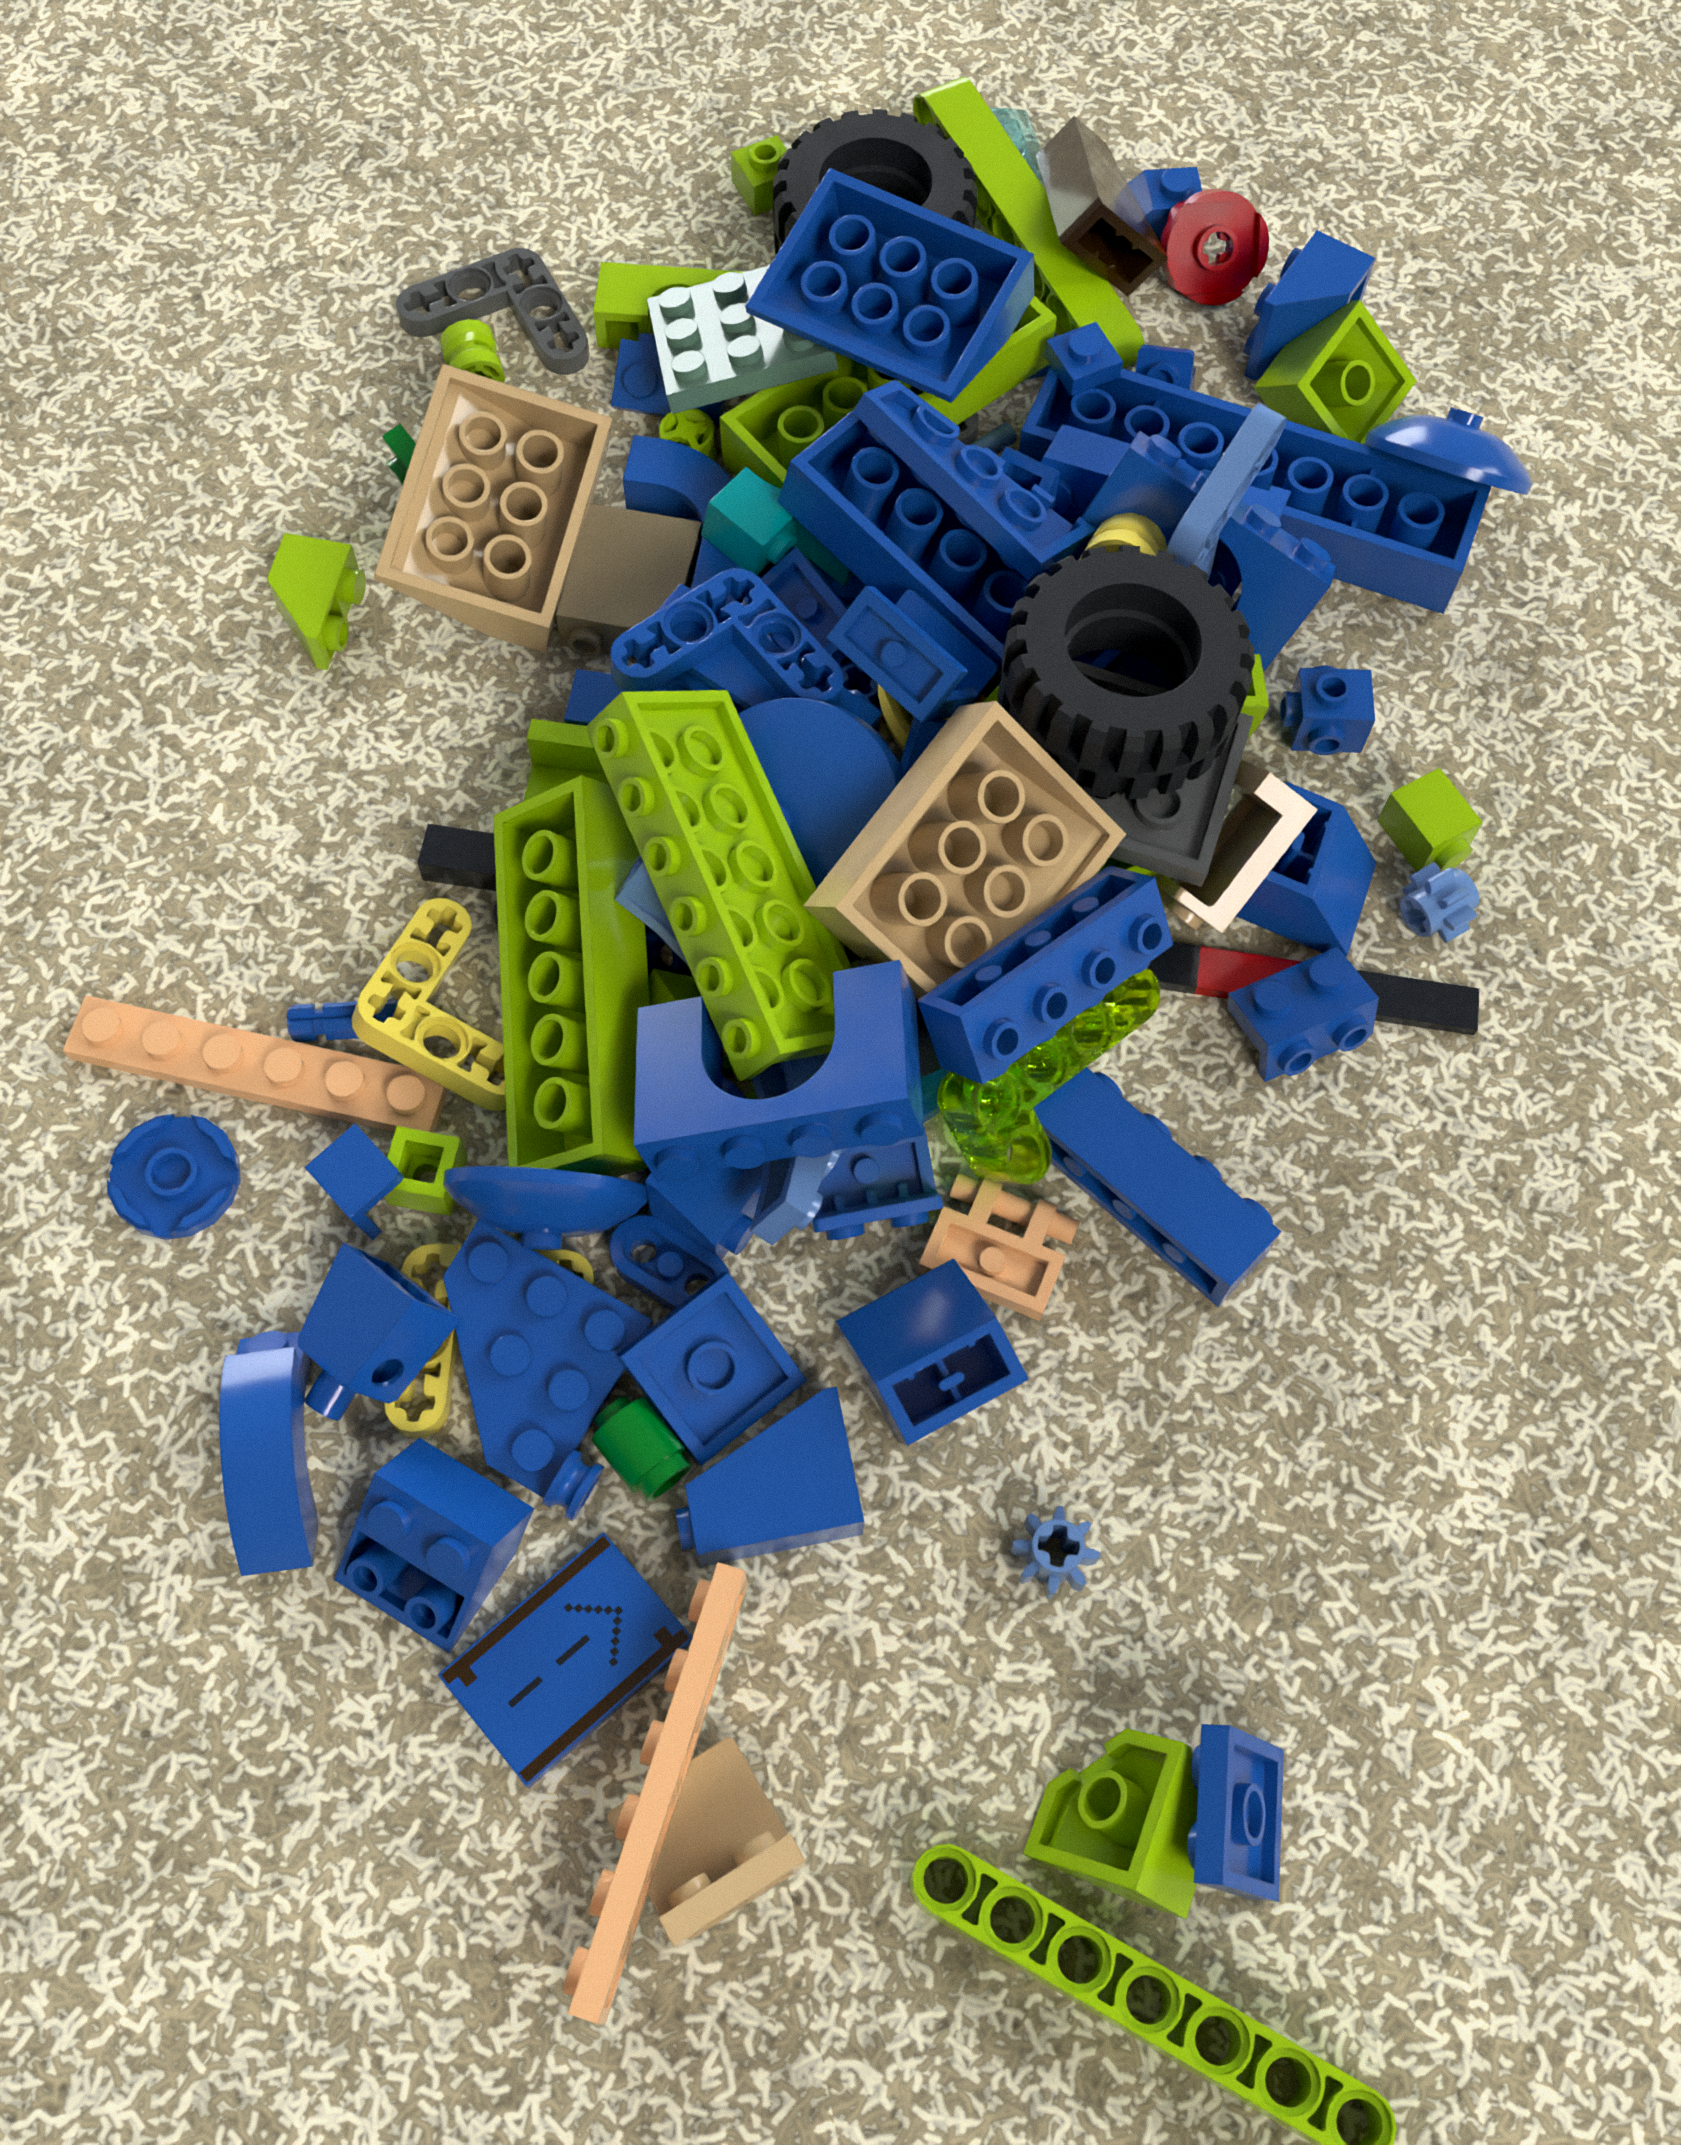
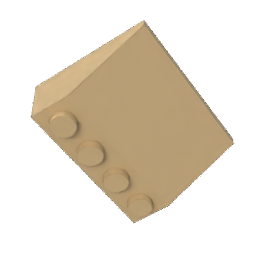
(494, 506)
(964, 850)

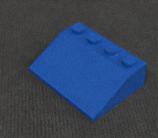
(895, 286)

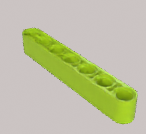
(1017, 211)
(1184, 2005)

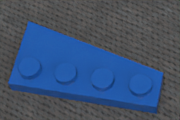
(972, 481)

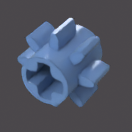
(1439, 902)
(1039, 1561)

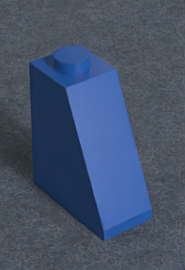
(777, 1490)

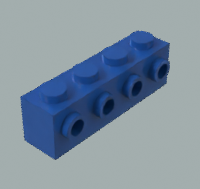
(1046, 974)
(1155, 1185)

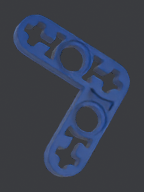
(737, 625)

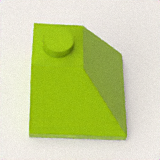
(1338, 376)

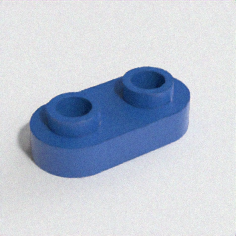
(673, 1267)

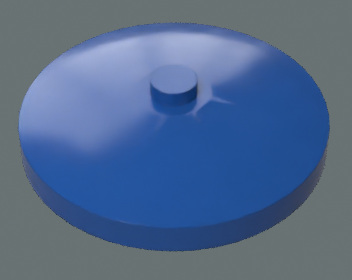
(824, 772)

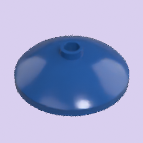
(1453, 447)
(544, 1202)

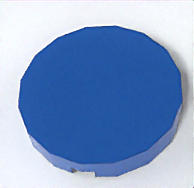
(186, 1194)

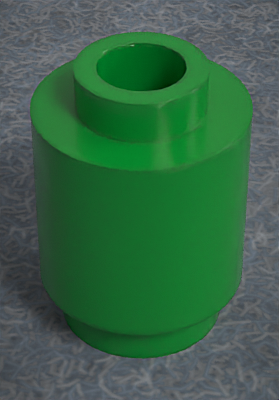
(640, 1447)

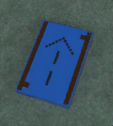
(565, 1659)

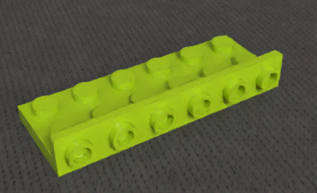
(723, 871)

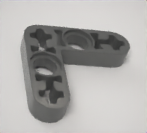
(501, 291)

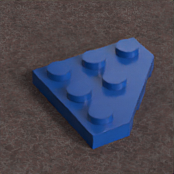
(533, 1352)

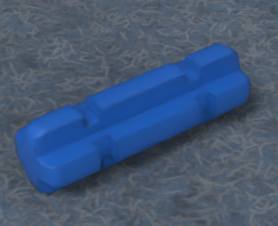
(334, 1020)

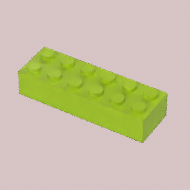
(788, 418)
(569, 980)

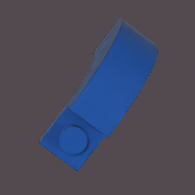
(265, 1454)

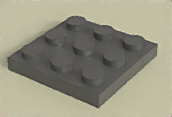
(1175, 829)

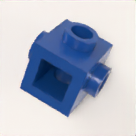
(1329, 710)

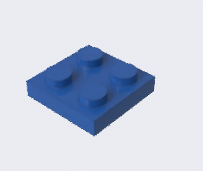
(711, 1368)
(1238, 1813)

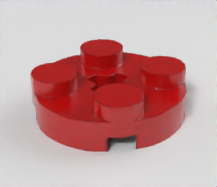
(1190, 227)

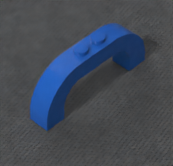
(670, 482)

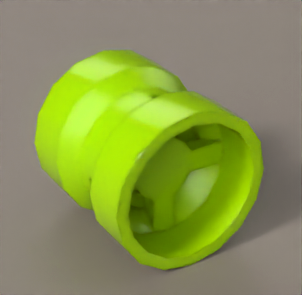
(472, 348)

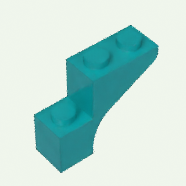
(757, 530)

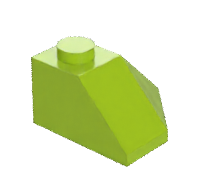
(1124, 1822)

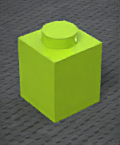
(1430, 822)

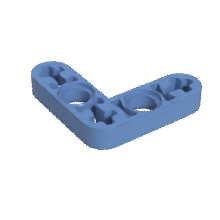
(1200, 527)

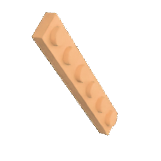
(254, 1066)
(647, 1817)

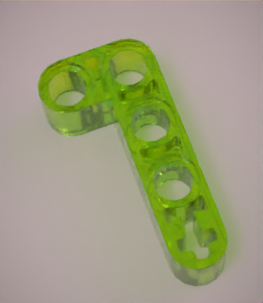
(1008, 1101)

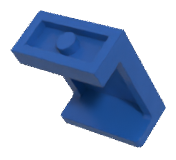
(914, 653)

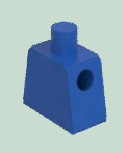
(369, 1332)

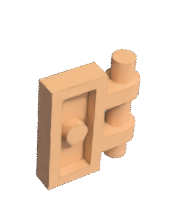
(998, 1263)

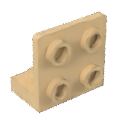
(719, 1846)

